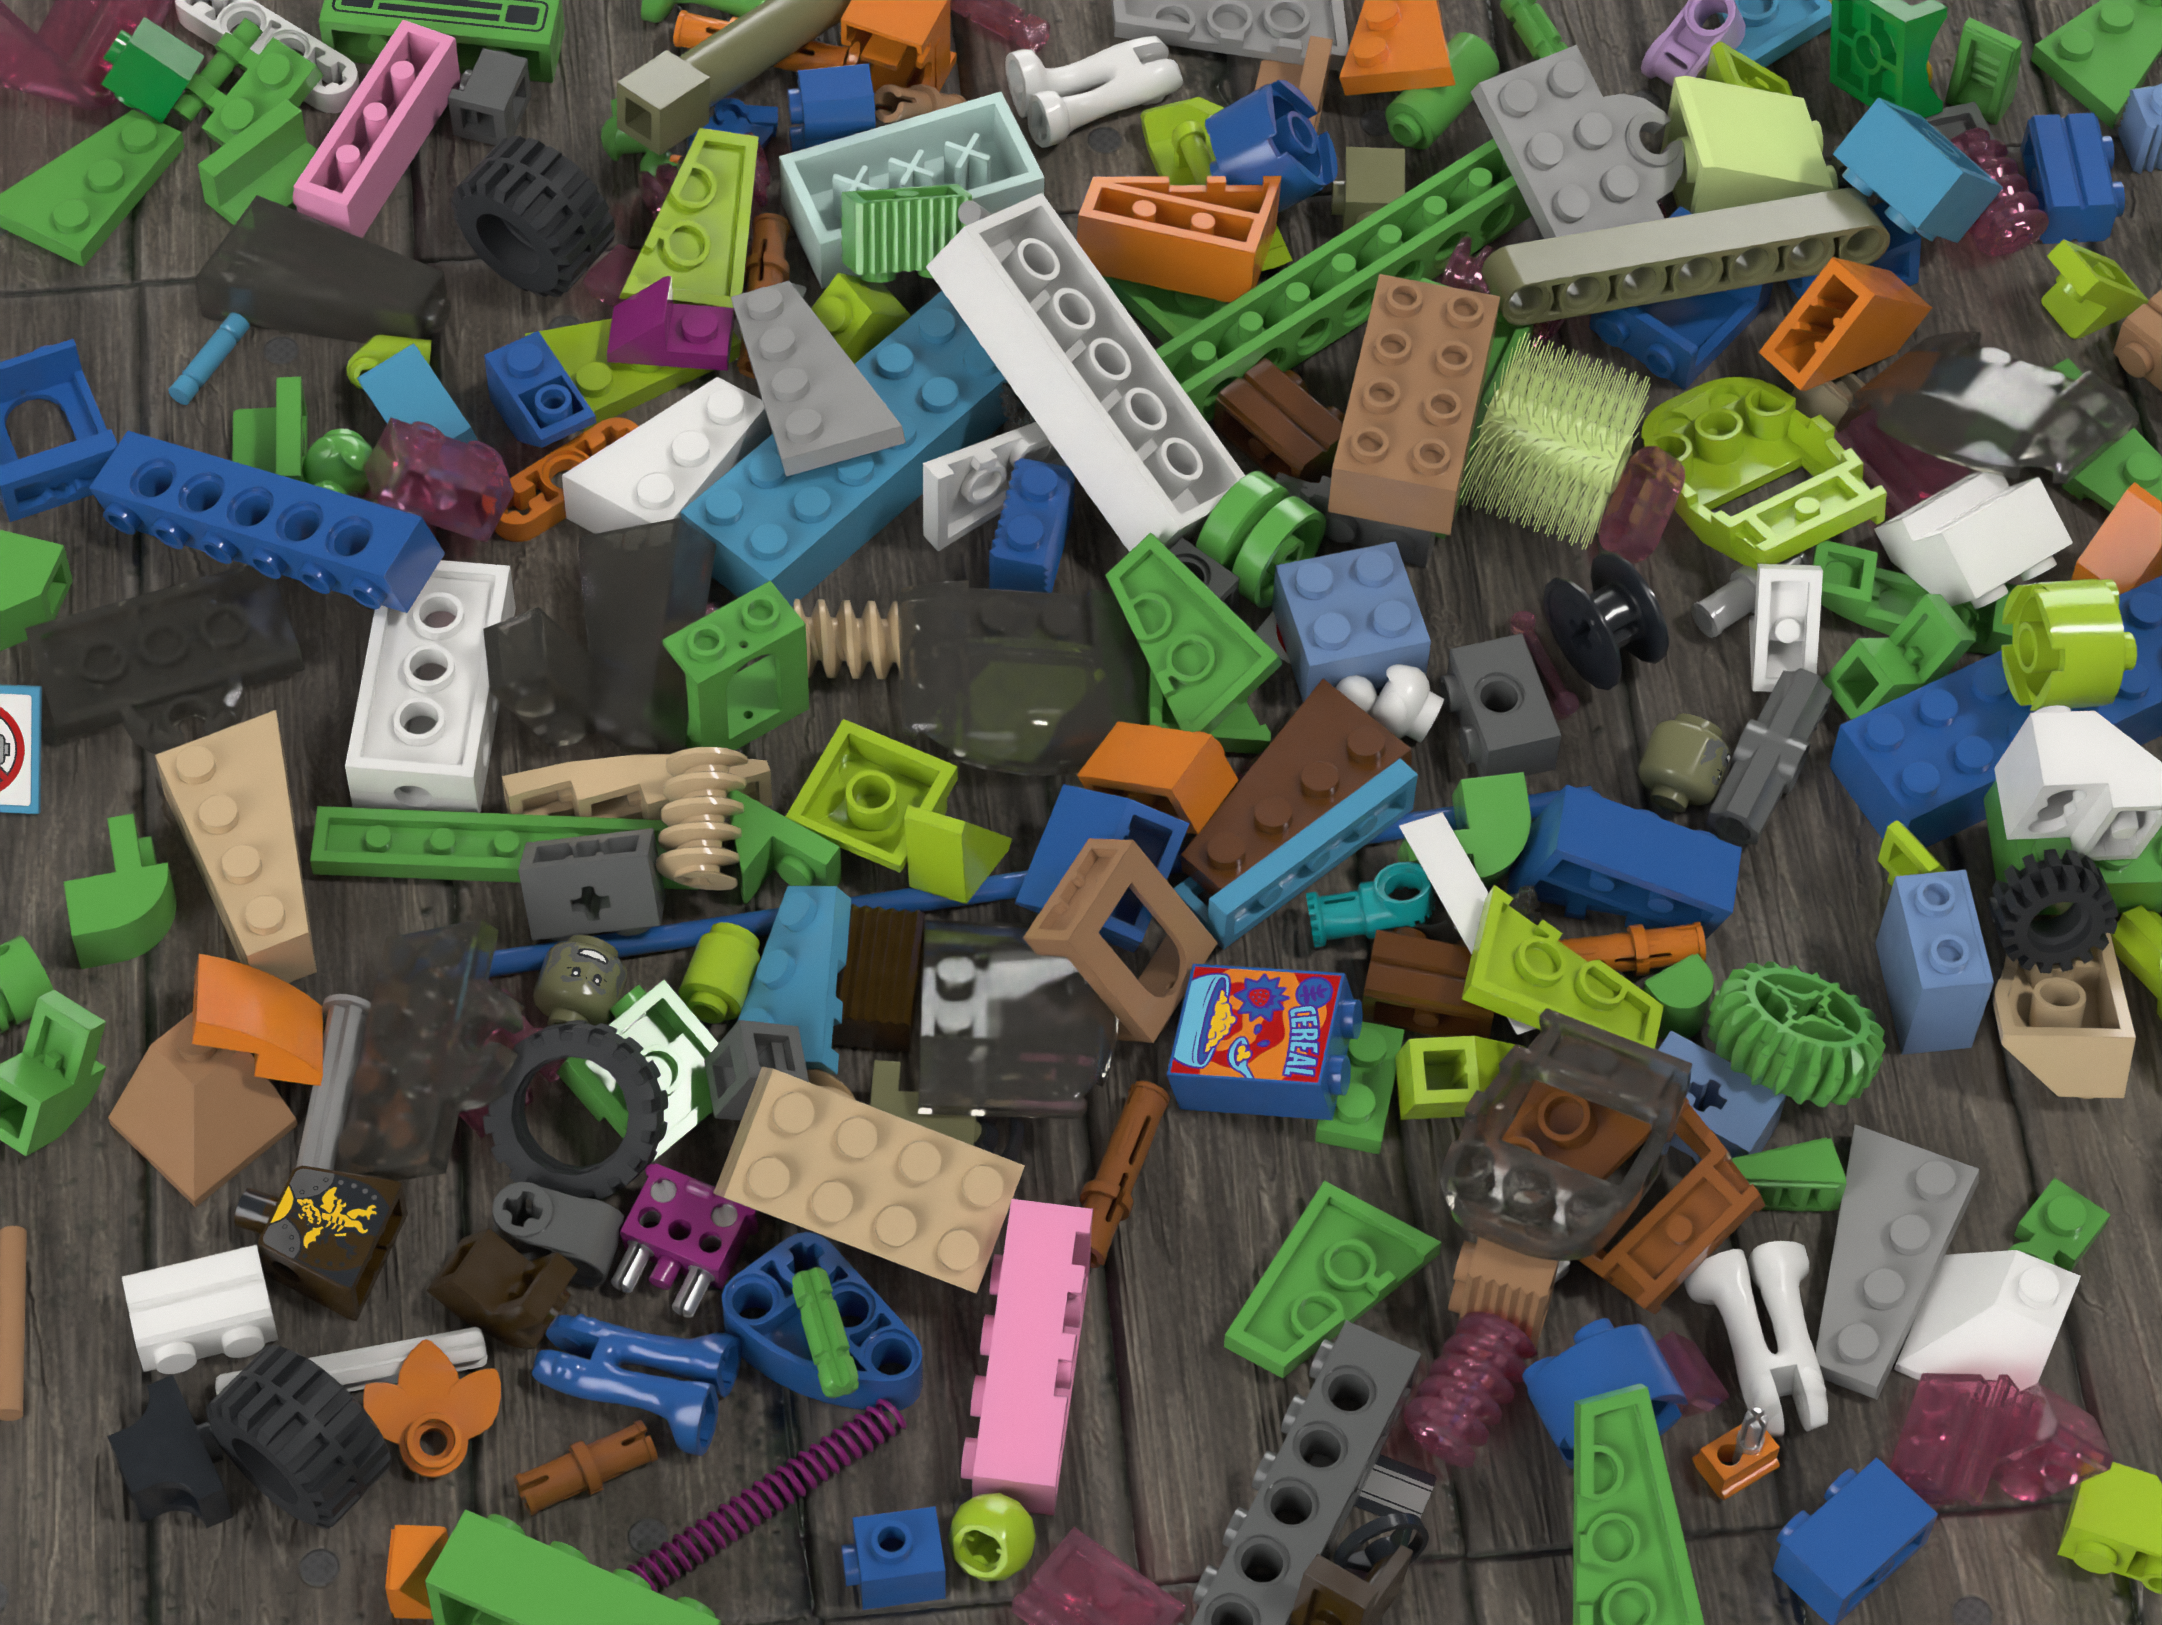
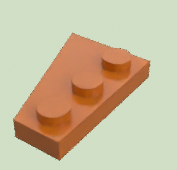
(1397, 48)

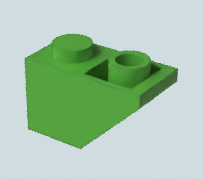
(32, 584)

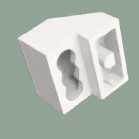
(1976, 538)
(2081, 782)

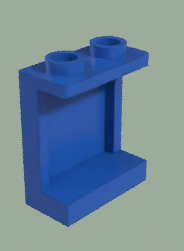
(1682, 334)

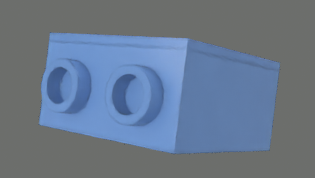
(1934, 962)

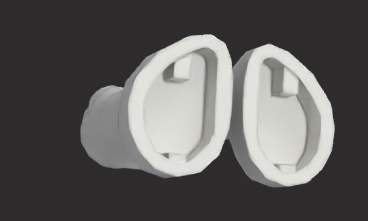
(1127, 77)
(1762, 1375)

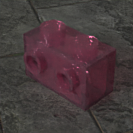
(439, 478)

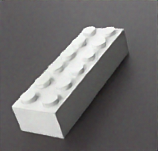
(1086, 373)

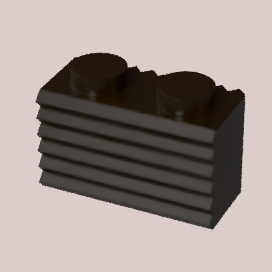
(880, 978)

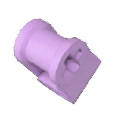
(1687, 46)

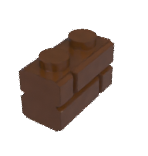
(1279, 423)
(1420, 986)

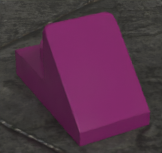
(660, 333)

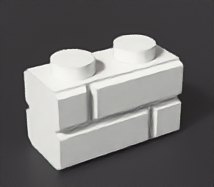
(200, 1310)

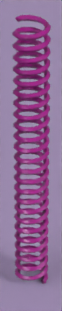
(766, 1487)

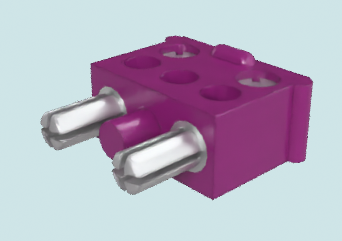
(681, 1210)

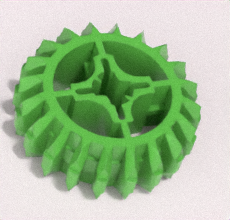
(1796, 1034)

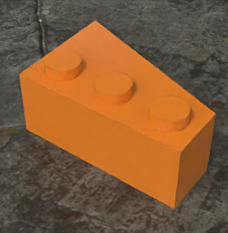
(1180, 236)

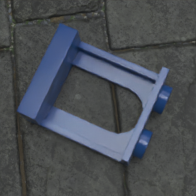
(64, 471)

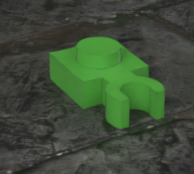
(2060, 1226)

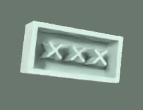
(960, 145)

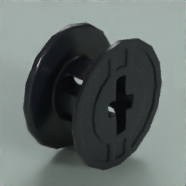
(1613, 616)

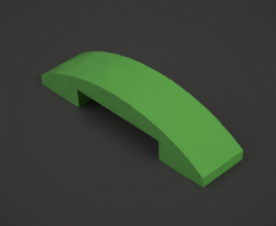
(1884, 597)

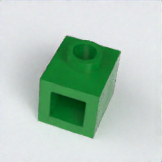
(150, 69)

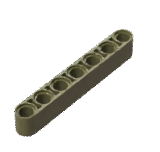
(1683, 256)

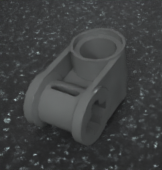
(575, 1227)

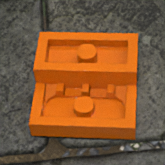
(258, 1015)

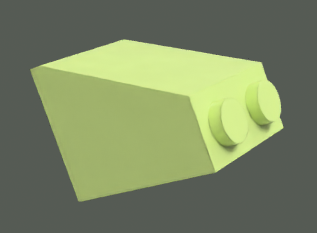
(1743, 146)

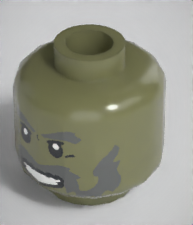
(1684, 762)
(580, 981)

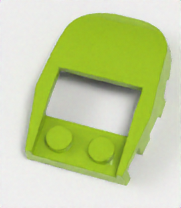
(1743, 435)

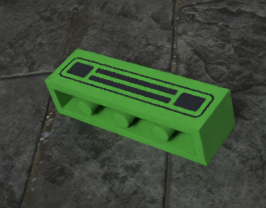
(515, 26)

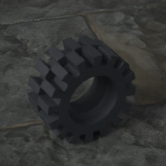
(2044, 885)

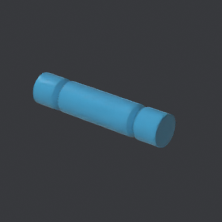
(209, 358)

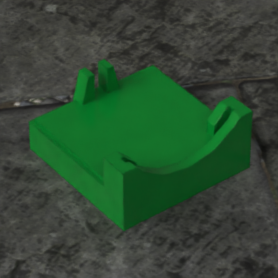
(1885, 51)

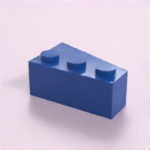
(1626, 864)

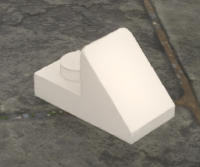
(1784, 622)

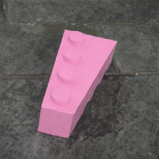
(1030, 1355)

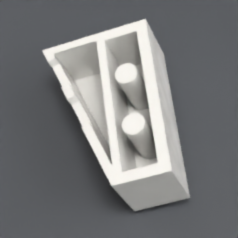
(666, 460)

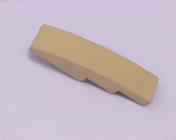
(611, 787)

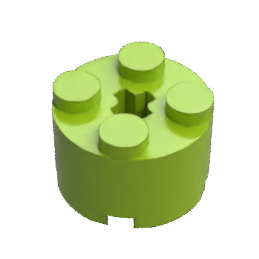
(2066, 644)

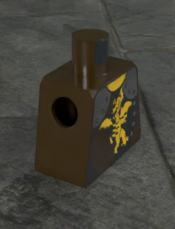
(326, 1233)

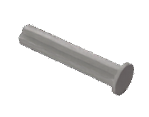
(330, 1101)

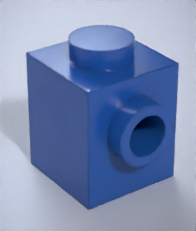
(895, 1558)

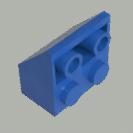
(1099, 815)

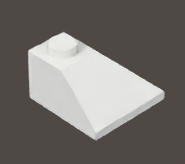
(1989, 1317)

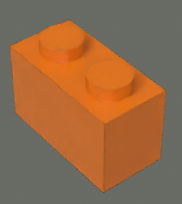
(1162, 769)

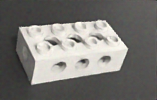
(426, 696)

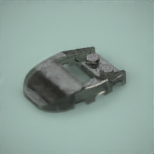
(1538, 1202)

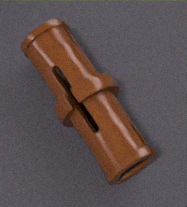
(585, 1467)

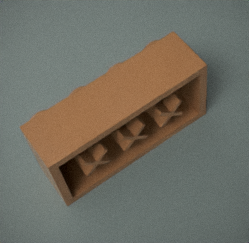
(1413, 404)

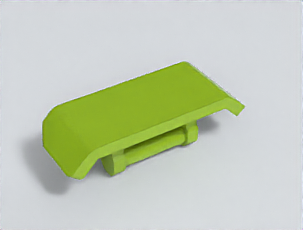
(1183, 151)

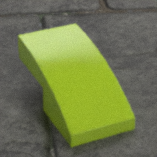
(1904, 854)

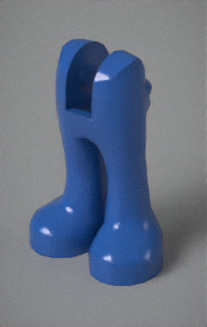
(687, 1405)

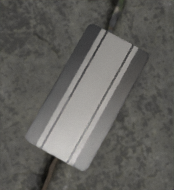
(1390, 1487)

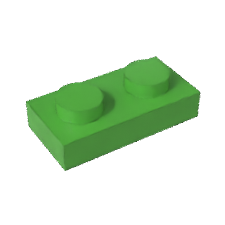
(1363, 1111)

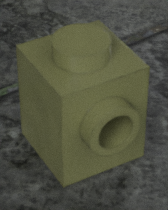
(1369, 183)

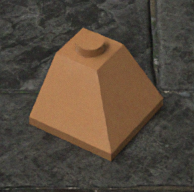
(199, 1112)

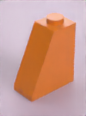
(1844, 324)

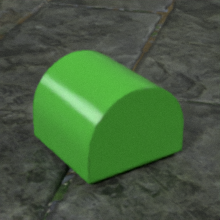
(1685, 994)

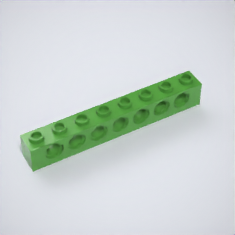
(1336, 283)

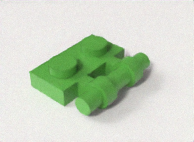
(266, 82)

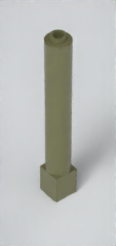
(673, 93)

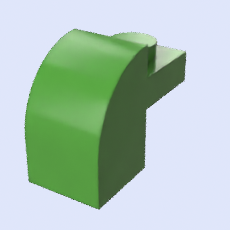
(1910, 658)
(1490, 823)
(124, 910)
(52, 1076)

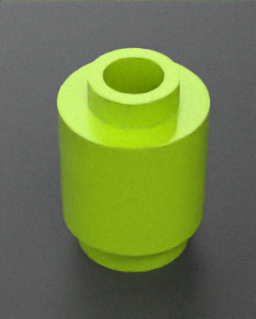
(720, 973)

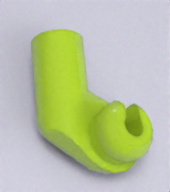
(380, 349)

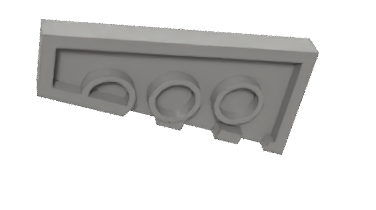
(1237, 27)
(808, 384)
(1886, 1252)

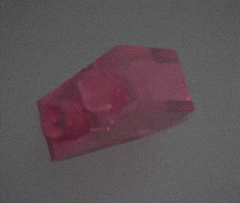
(2048, 1446)

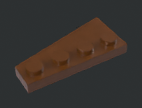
(1303, 773)

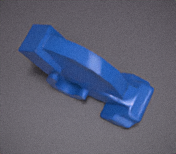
(736, 117)

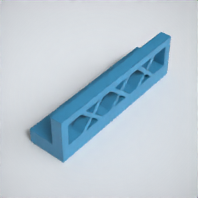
(1304, 856)

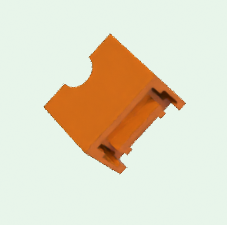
(900, 41)

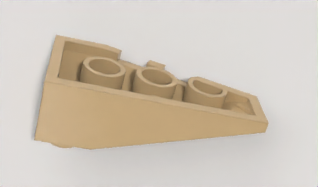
(2069, 1024)

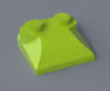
(863, 792)

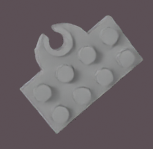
(1576, 150)

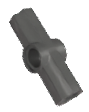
(1769, 757)

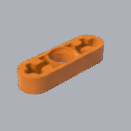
(549, 505)

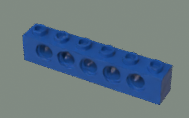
(267, 522)

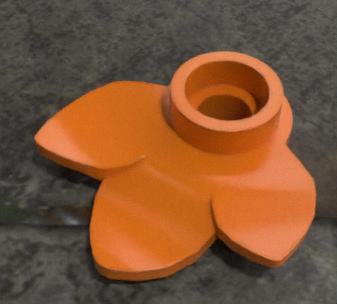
(436, 1400)

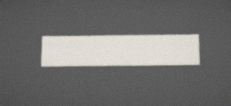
(1451, 877)

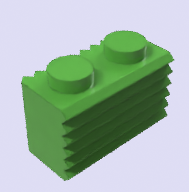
(898, 228)

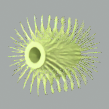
(1555, 440)

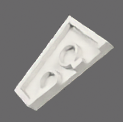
(972, 482)

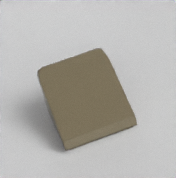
(1832, 401)

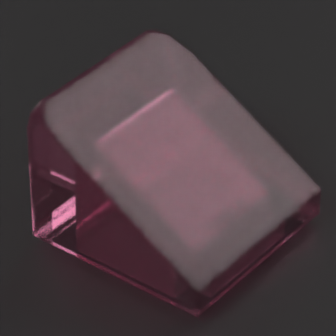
(610, 275)

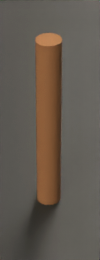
(12, 1320)

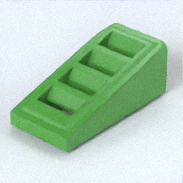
(1985, 70)
(1796, 1176)

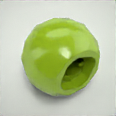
(991, 1537)

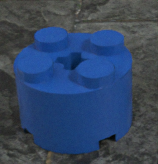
(1272, 137)
(1597, 1364)

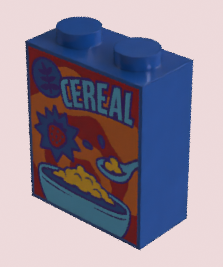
(1264, 1041)

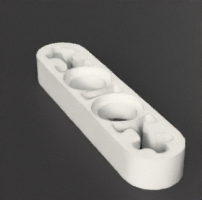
(334, 66)

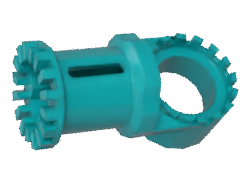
(1370, 907)

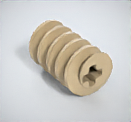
(851, 639)
(698, 817)

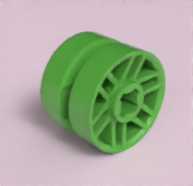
(1258, 529)

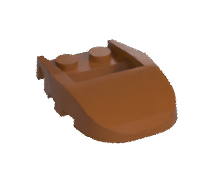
(1680, 1227)

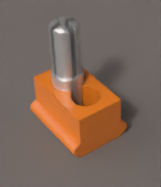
(1748, 1448)

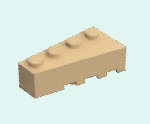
(241, 832)

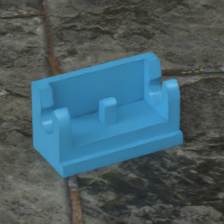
(411, 392)

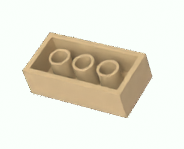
(869, 1179)

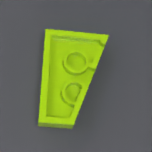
(702, 224)
(1526, 969)

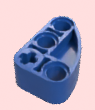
(778, 1340)

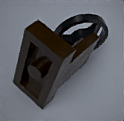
(1362, 1583)

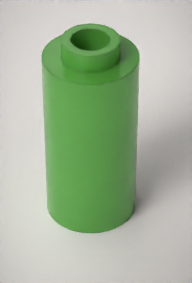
(1422, 115)

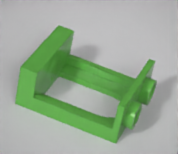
(765, 691)

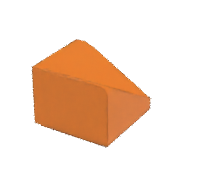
(410, 1560)

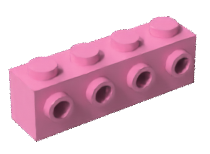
(380, 130)

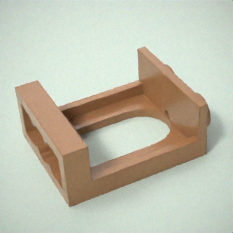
(1080, 908)

